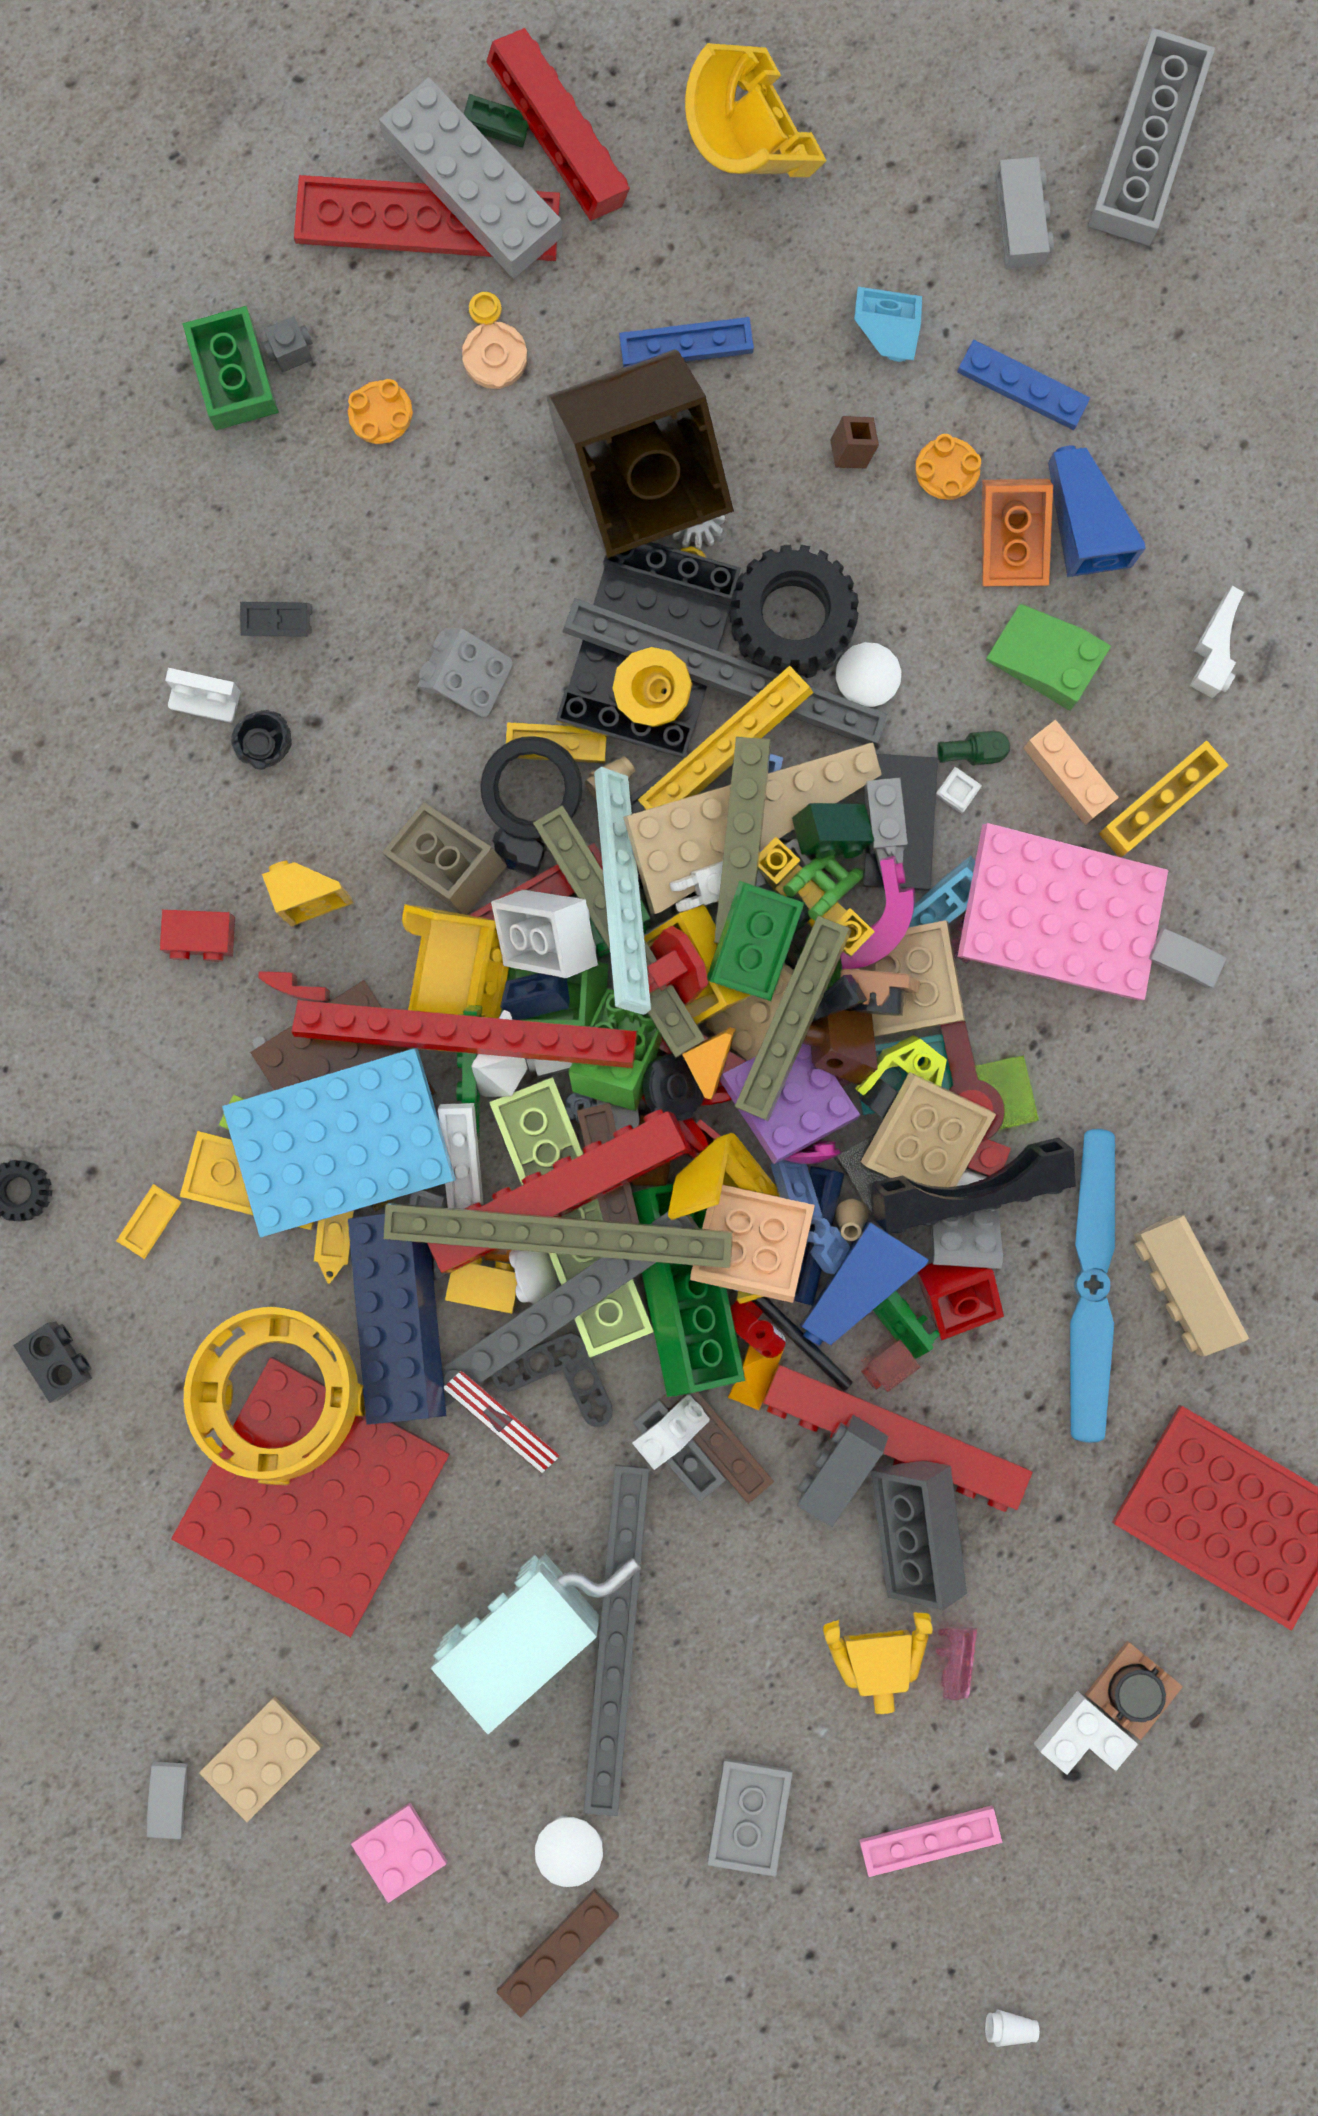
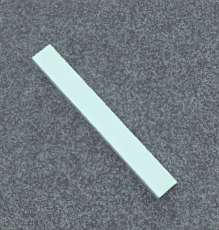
(621, 893)

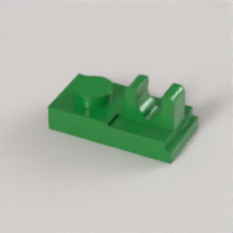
(902, 1324)

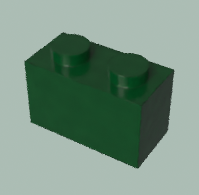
(833, 829)

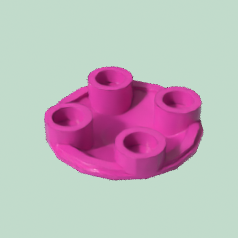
(818, 1153)

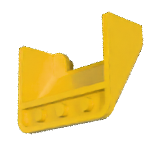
(455, 962)

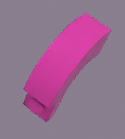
(892, 924)

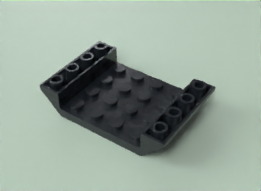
(666, 591)

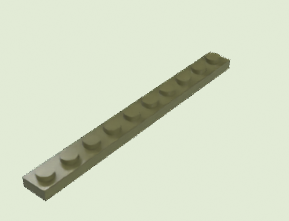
(558, 1235)

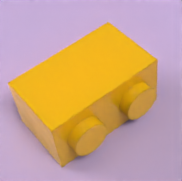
(484, 1286)

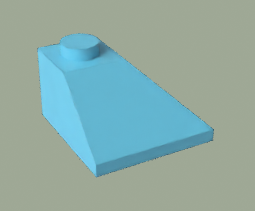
(890, 321)

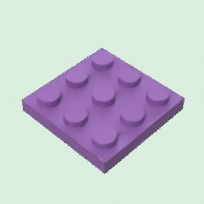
(805, 1112)

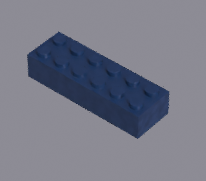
(396, 1325)

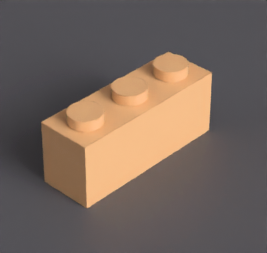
(1070, 772)

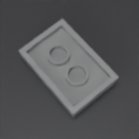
(749, 1817)

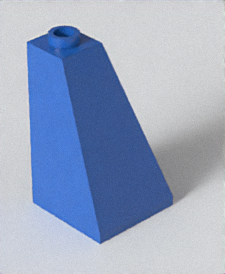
(1090, 517)
(865, 1278)

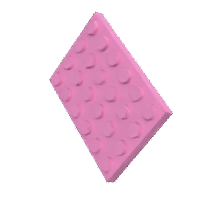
(1062, 912)

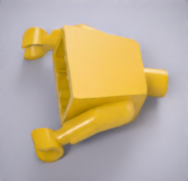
(881, 1660)

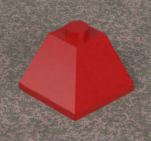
(960, 1297)

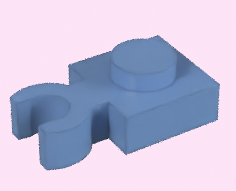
(828, 1246)

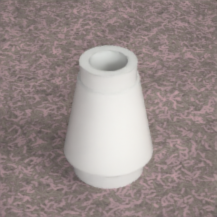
(1010, 2029)

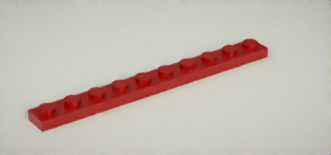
(465, 1034)

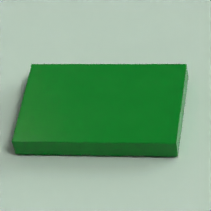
(755, 941)

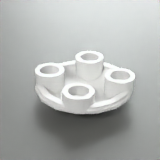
(868, 674)
(534, 1275)
(568, 1851)

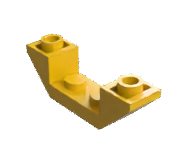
(780, 865)

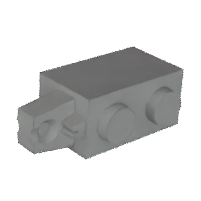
(886, 817)

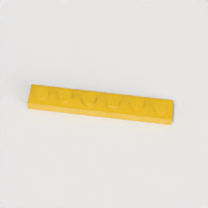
(717, 751)

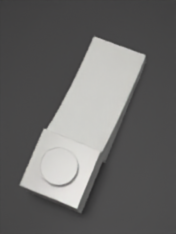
(1214, 645)

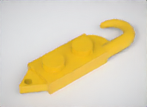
(333, 1244)

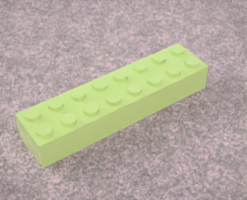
(537, 1136)

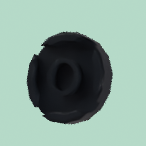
(671, 1087)

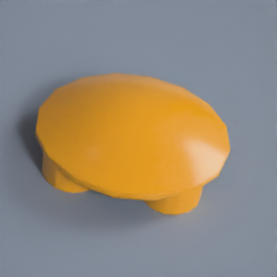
(380, 411)
(947, 467)

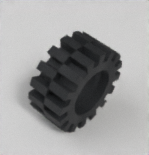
(39, 1190)

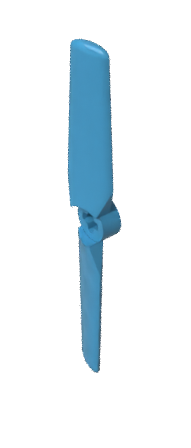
(1092, 1319)

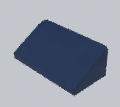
(535, 996)

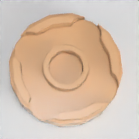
(494, 355)

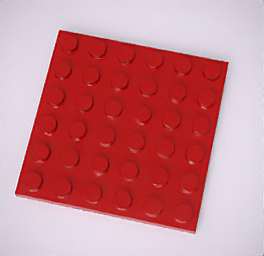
(328, 1531)

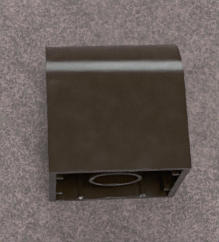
(641, 452)

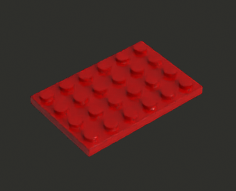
(1228, 1516)

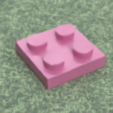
(399, 1852)

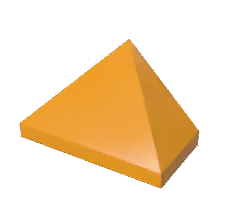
(708, 1061)
(758, 1375)

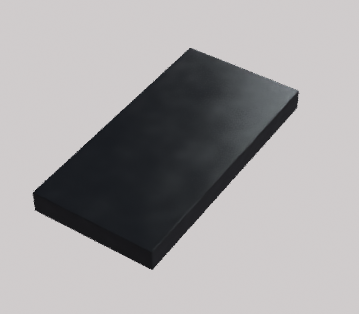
(918, 788)

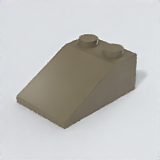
(445, 858)

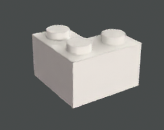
(1083, 1727)

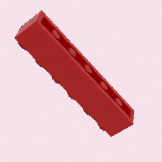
(558, 124)

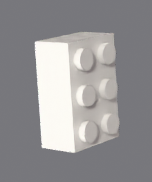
(545, 933)

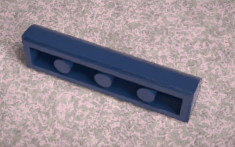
(827, 1187)

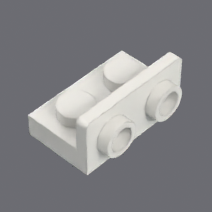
(202, 695)

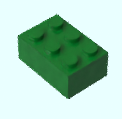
(230, 368)

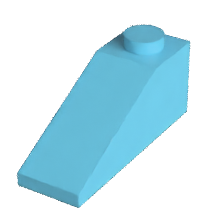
(947, 897)

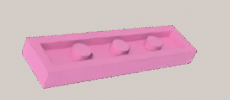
(930, 1841)

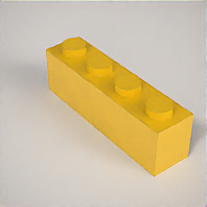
(1163, 799)

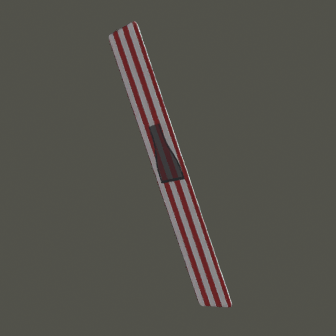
(501, 1421)

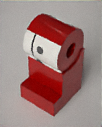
(757, 1333)

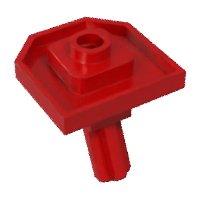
(677, 966)

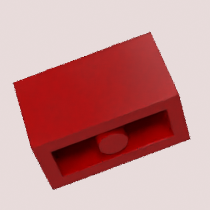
(197, 934)

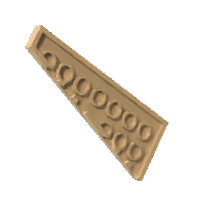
(692, 830)

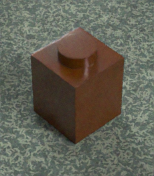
(854, 442)

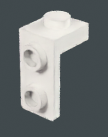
(671, 1432)

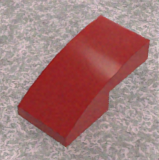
(287, 984)

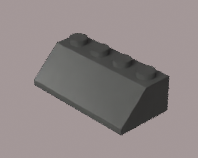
(919, 1533)

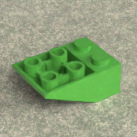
(618, 1084)

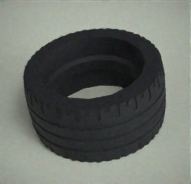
(510, 751)

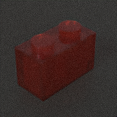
(889, 1365)

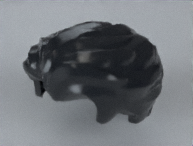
(261, 739)

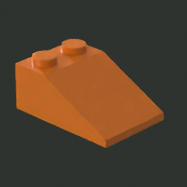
(1016, 532)

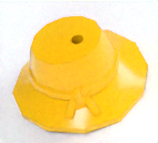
(641, 684)

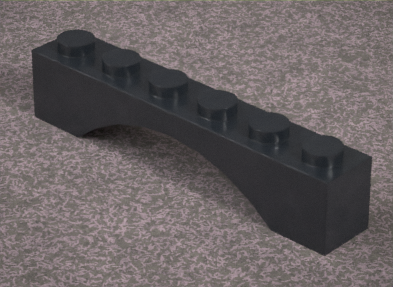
(1036, 1171)

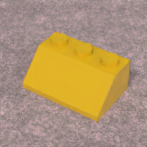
(303, 893)
(701, 931)

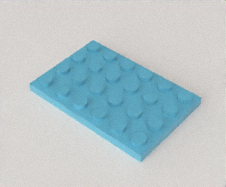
(339, 1142)

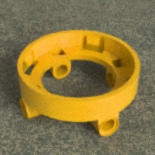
(210, 1394)

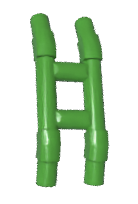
(833, 891)

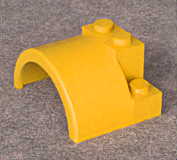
(747, 133)

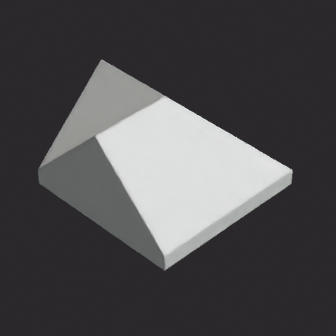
(498, 1074)

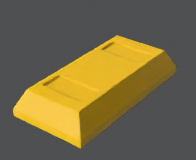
(148, 1221)

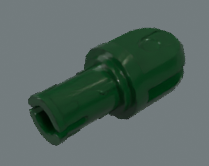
(977, 748)

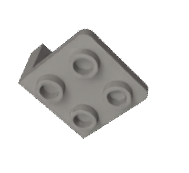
(465, 671)

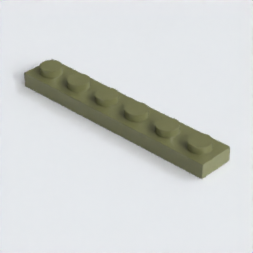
(743, 821)
(793, 1018)

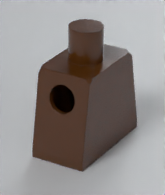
(844, 1045)

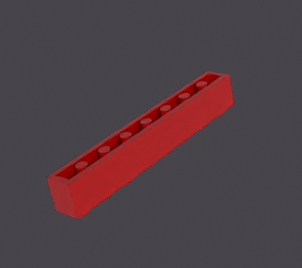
(579, 1180)
(908, 1441)

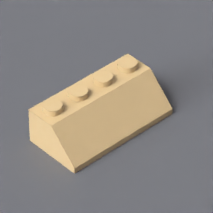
(1190, 1286)

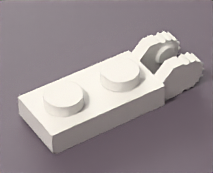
(707, 886)

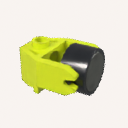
(905, 1054)

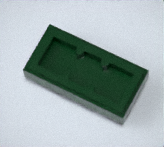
(497, 120)

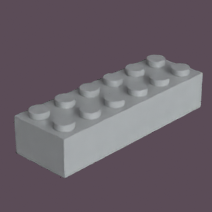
(1151, 137)
(471, 177)

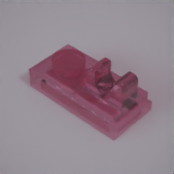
(958, 1673)

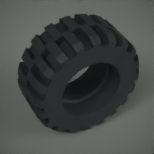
(800, 570)

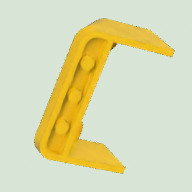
(719, 1164)

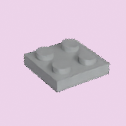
(968, 1240)

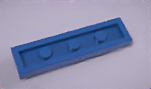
(692, 341)
(1023, 385)

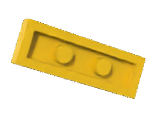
(580, 743)

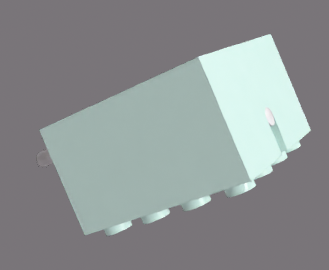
(522, 1640)

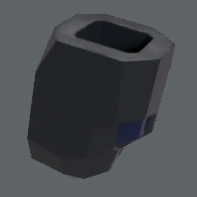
(519, 853)

